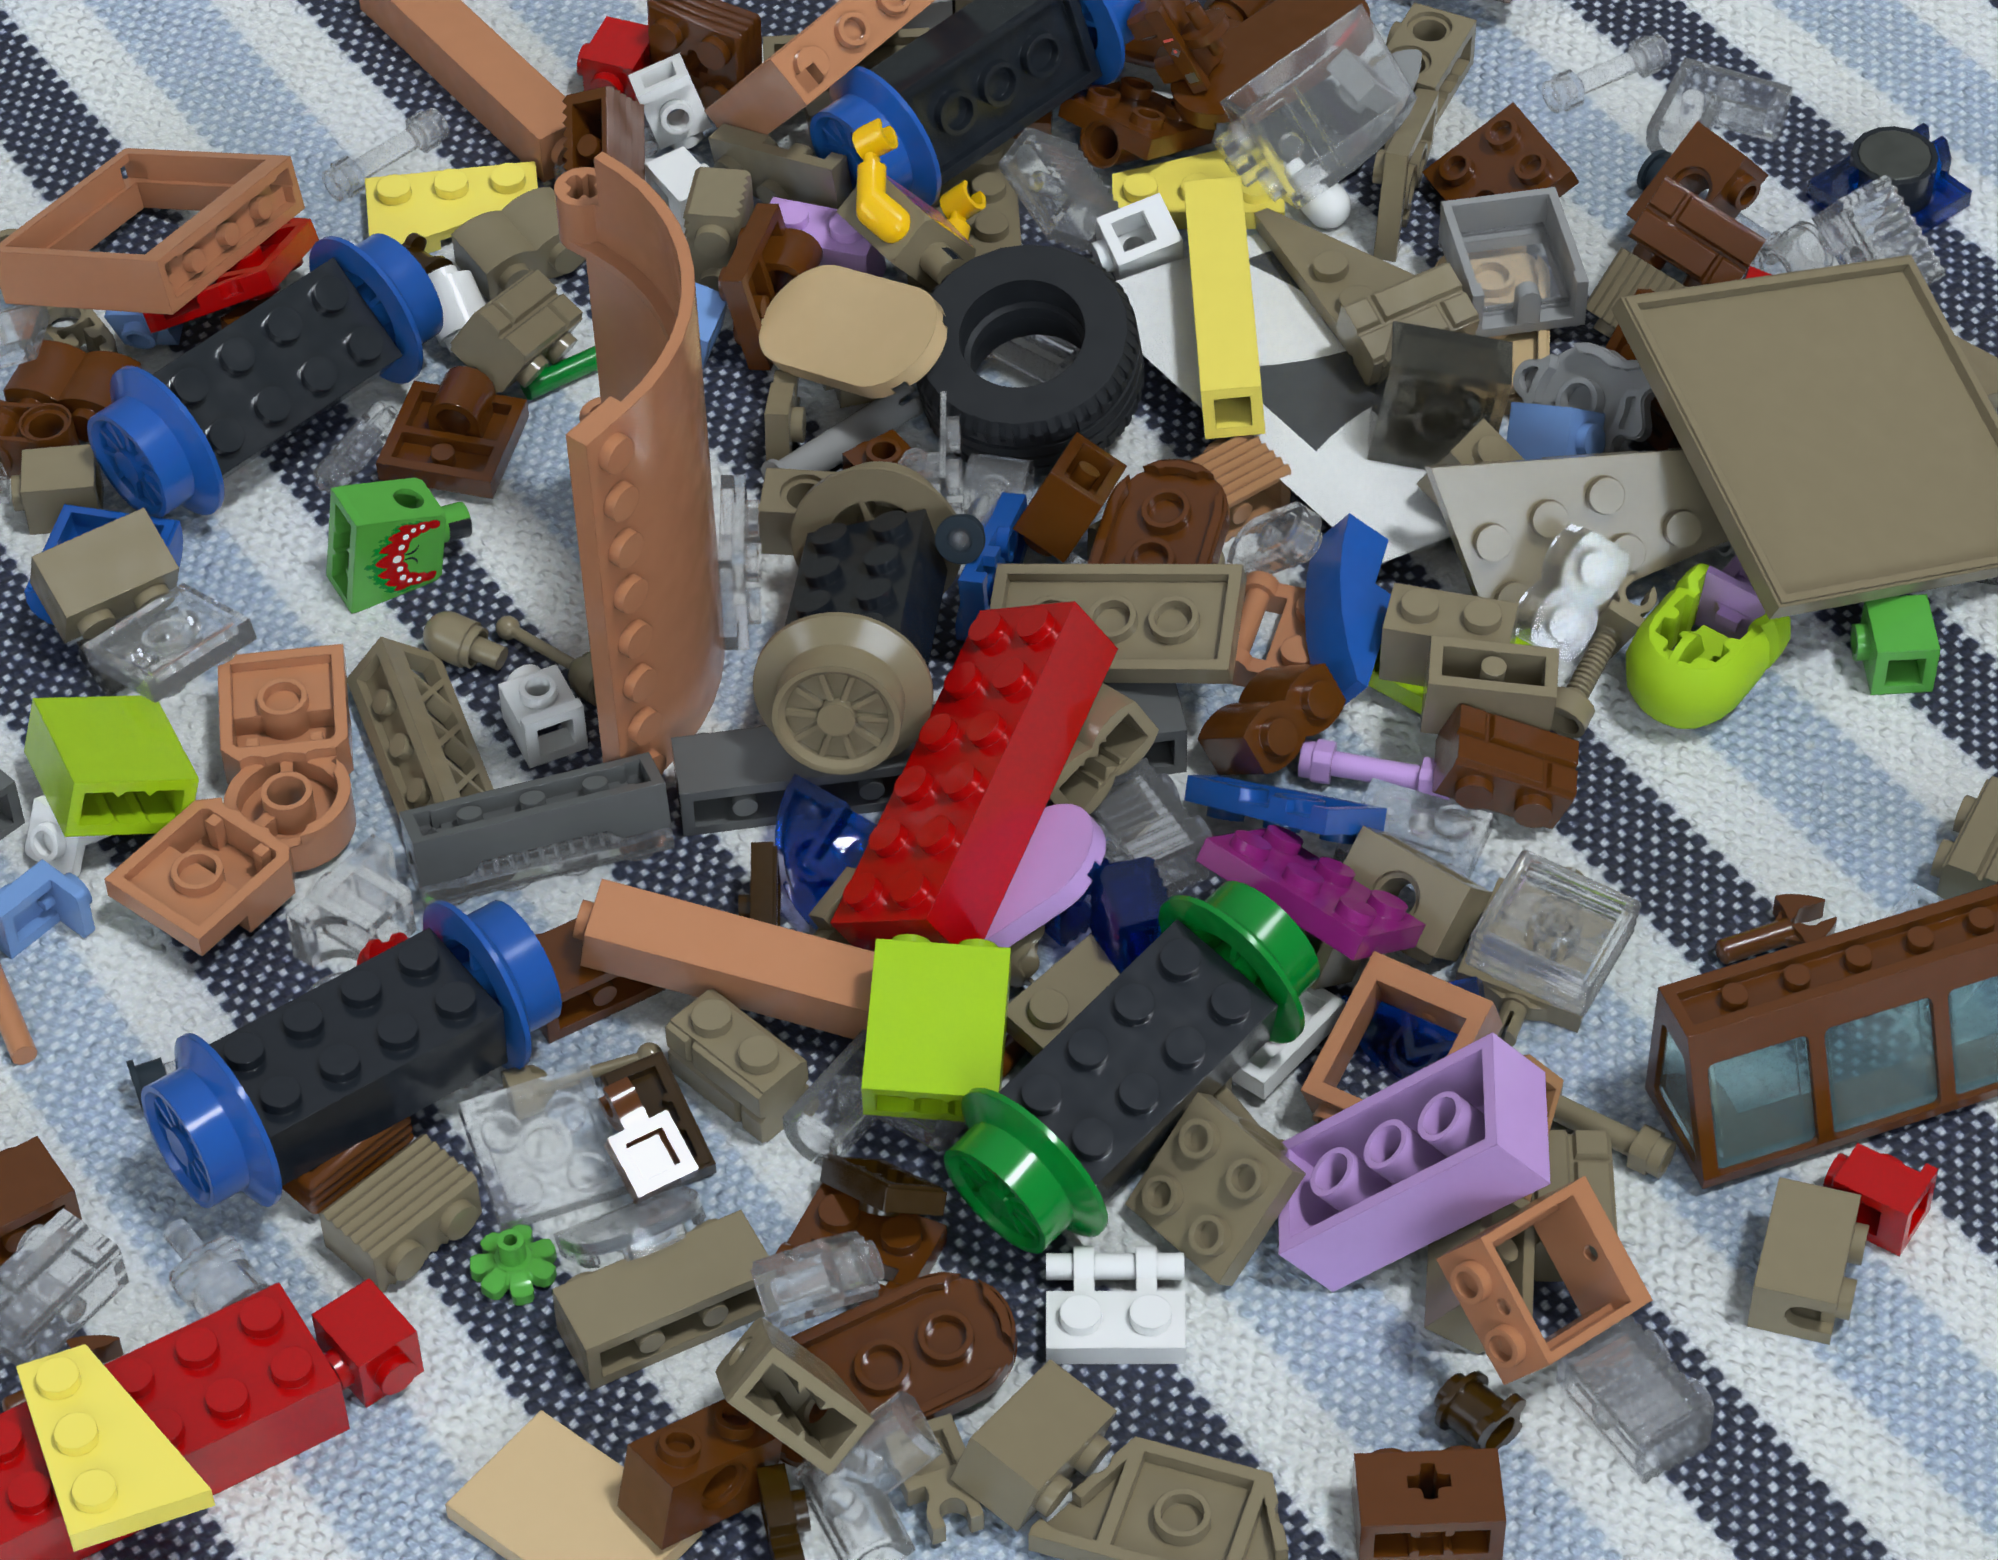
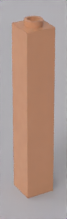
(480, 74)
(741, 958)

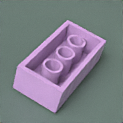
(1416, 1162)

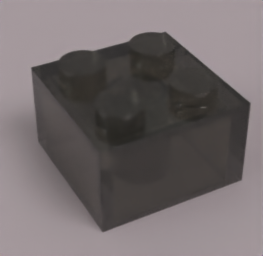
(1435, 392)

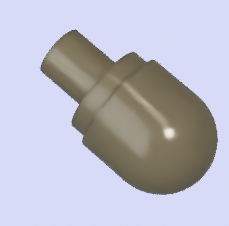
(462, 641)

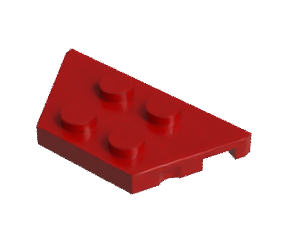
(251, 278)

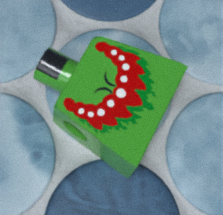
(388, 539)

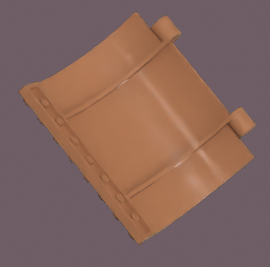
(643, 468)

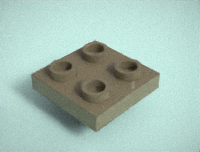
(1216, 1188)

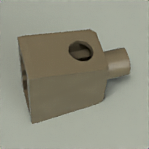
(779, 1383)

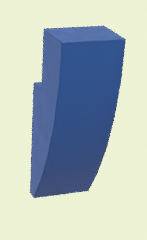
(1345, 604)

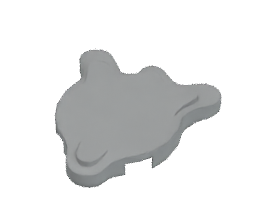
(1592, 381)

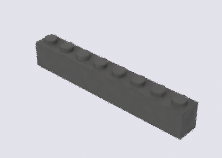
(742, 774)

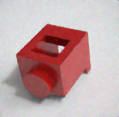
(1891, 1194)

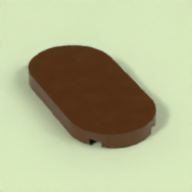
(1253, 49)
(1164, 517)
(931, 1338)

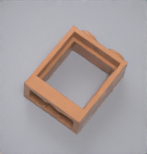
(1407, 990)
(1601, 1286)

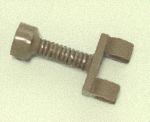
(1615, 627)

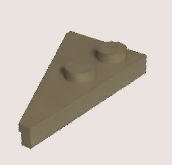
(1324, 267)

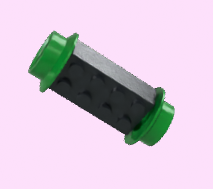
(1130, 1065)

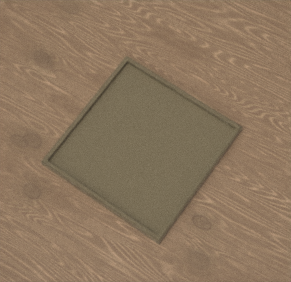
(1828, 429)

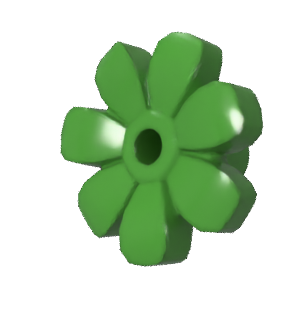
(514, 1264)

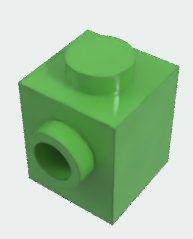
(1897, 645)

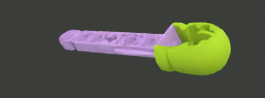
(1709, 666)

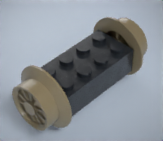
(852, 662)

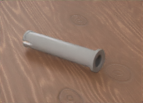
(872, 420)

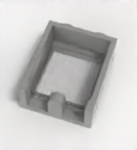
(1515, 261)

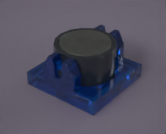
(1912, 161)

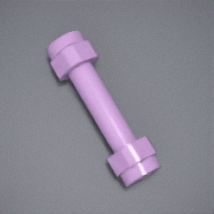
(1321, 761)

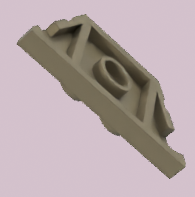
(1166, 1507)

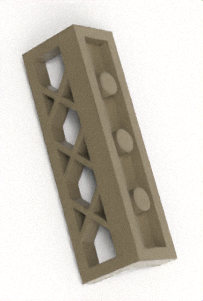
(404, 734)

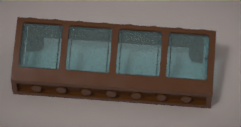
(1829, 1039)

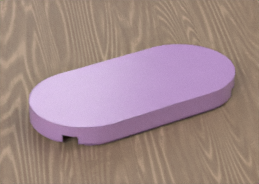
(1050, 873)

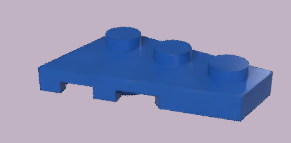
(1002, 546)
(1295, 810)

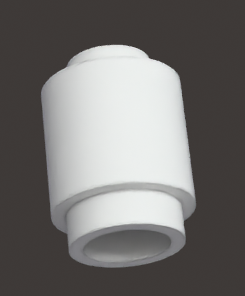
(458, 299)

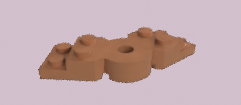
(283, 810)

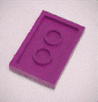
(1314, 891)

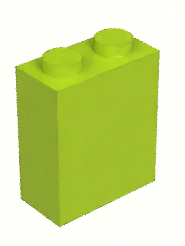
(108, 764)
(934, 1025)

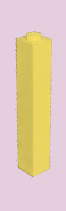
(1223, 308)

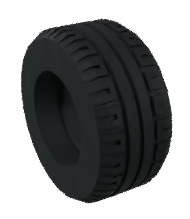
(1021, 295)

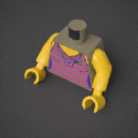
(901, 223)

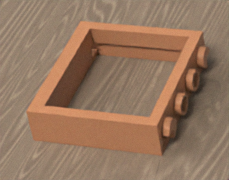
(811, 62)
(239, 206)

